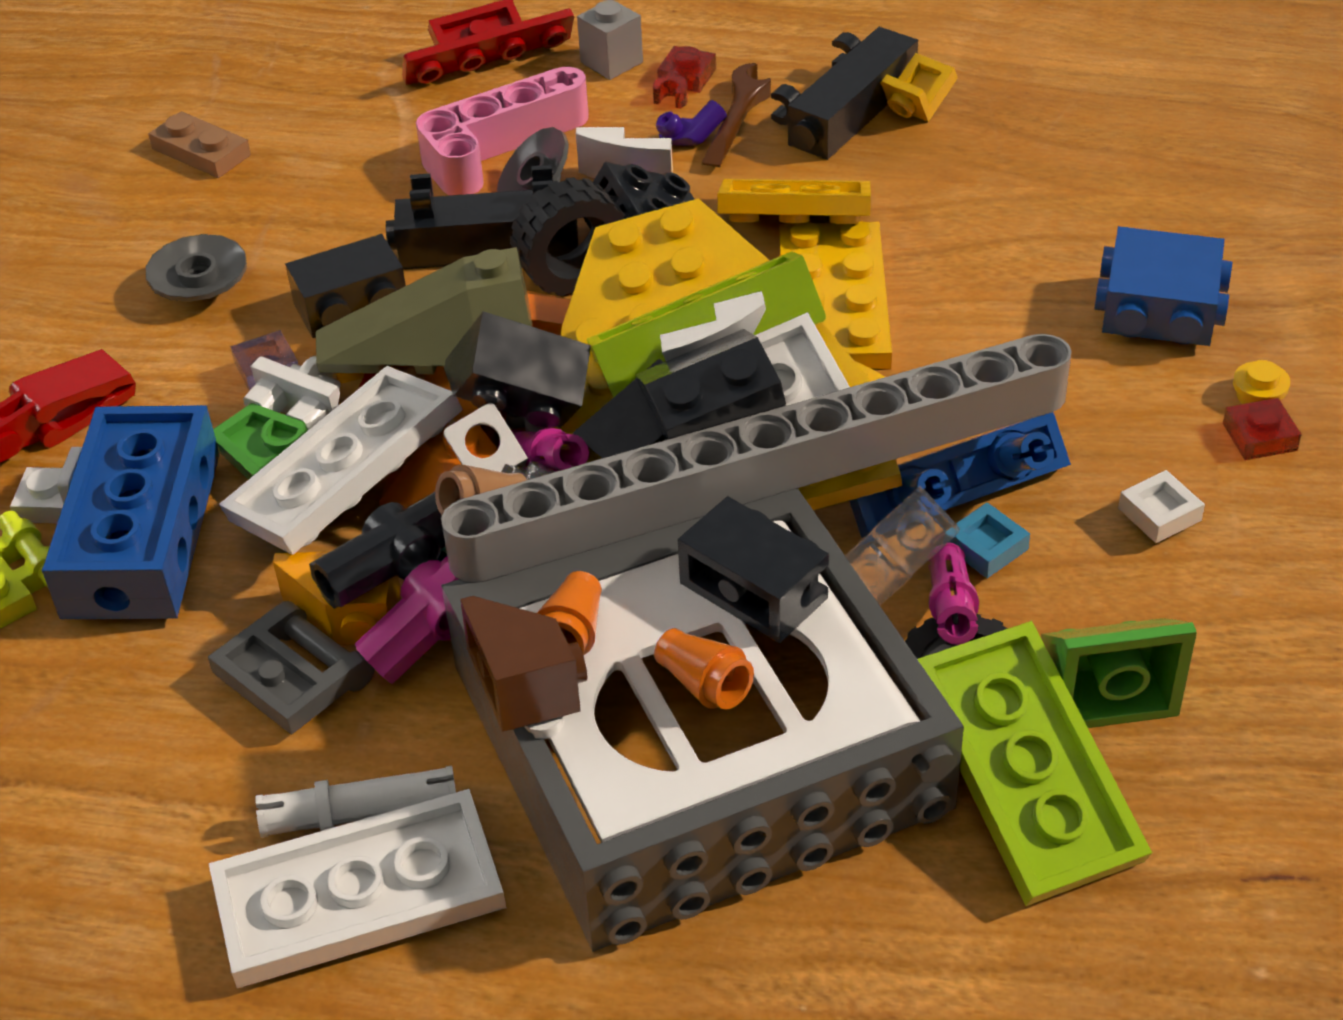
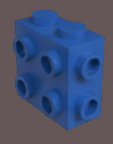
(1163, 286)

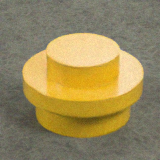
(1260, 381)

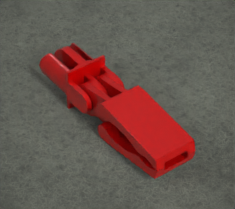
(60, 401)

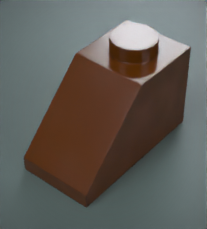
(522, 662)

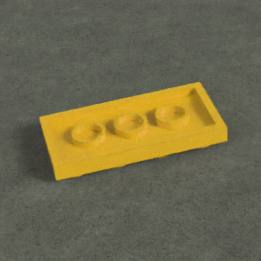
(850, 284)

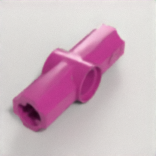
(411, 624)

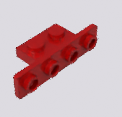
(482, 36)

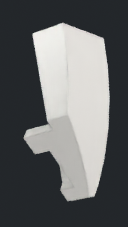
(731, 317)

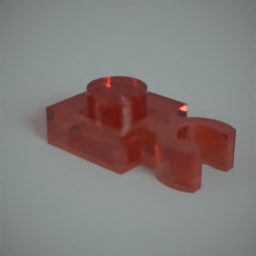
(681, 72)

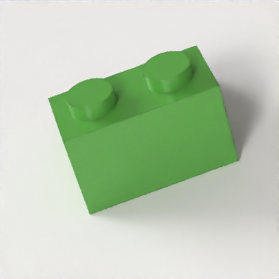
(1124, 668)

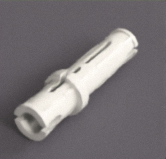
(348, 802)

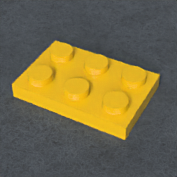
(794, 199)

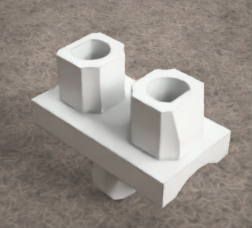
(294, 390)

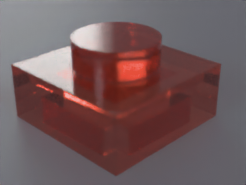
(1261, 429)

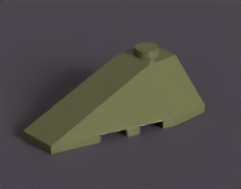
(426, 317)

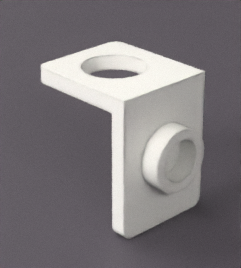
(508, 451)

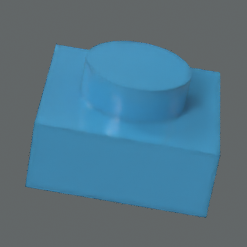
(990, 540)

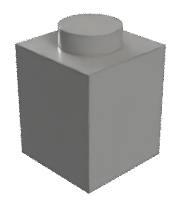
(610, 39)

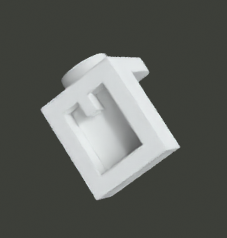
(44, 490)

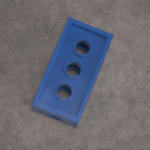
(141, 476)

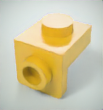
(919, 87)

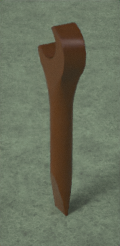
(747, 93)

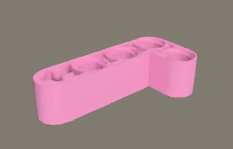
(496, 122)

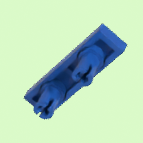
(972, 468)

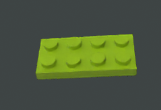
(1035, 765)

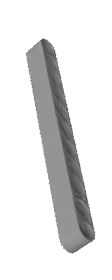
(753, 457)

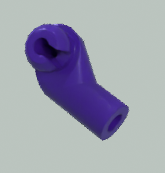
(691, 130)

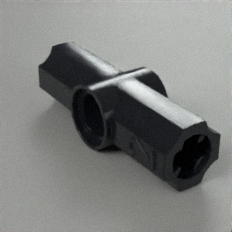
(390, 545)

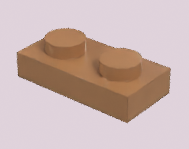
(199, 144)

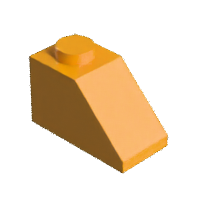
(343, 623)

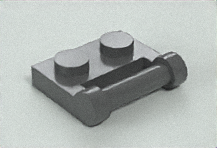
(279, 678)

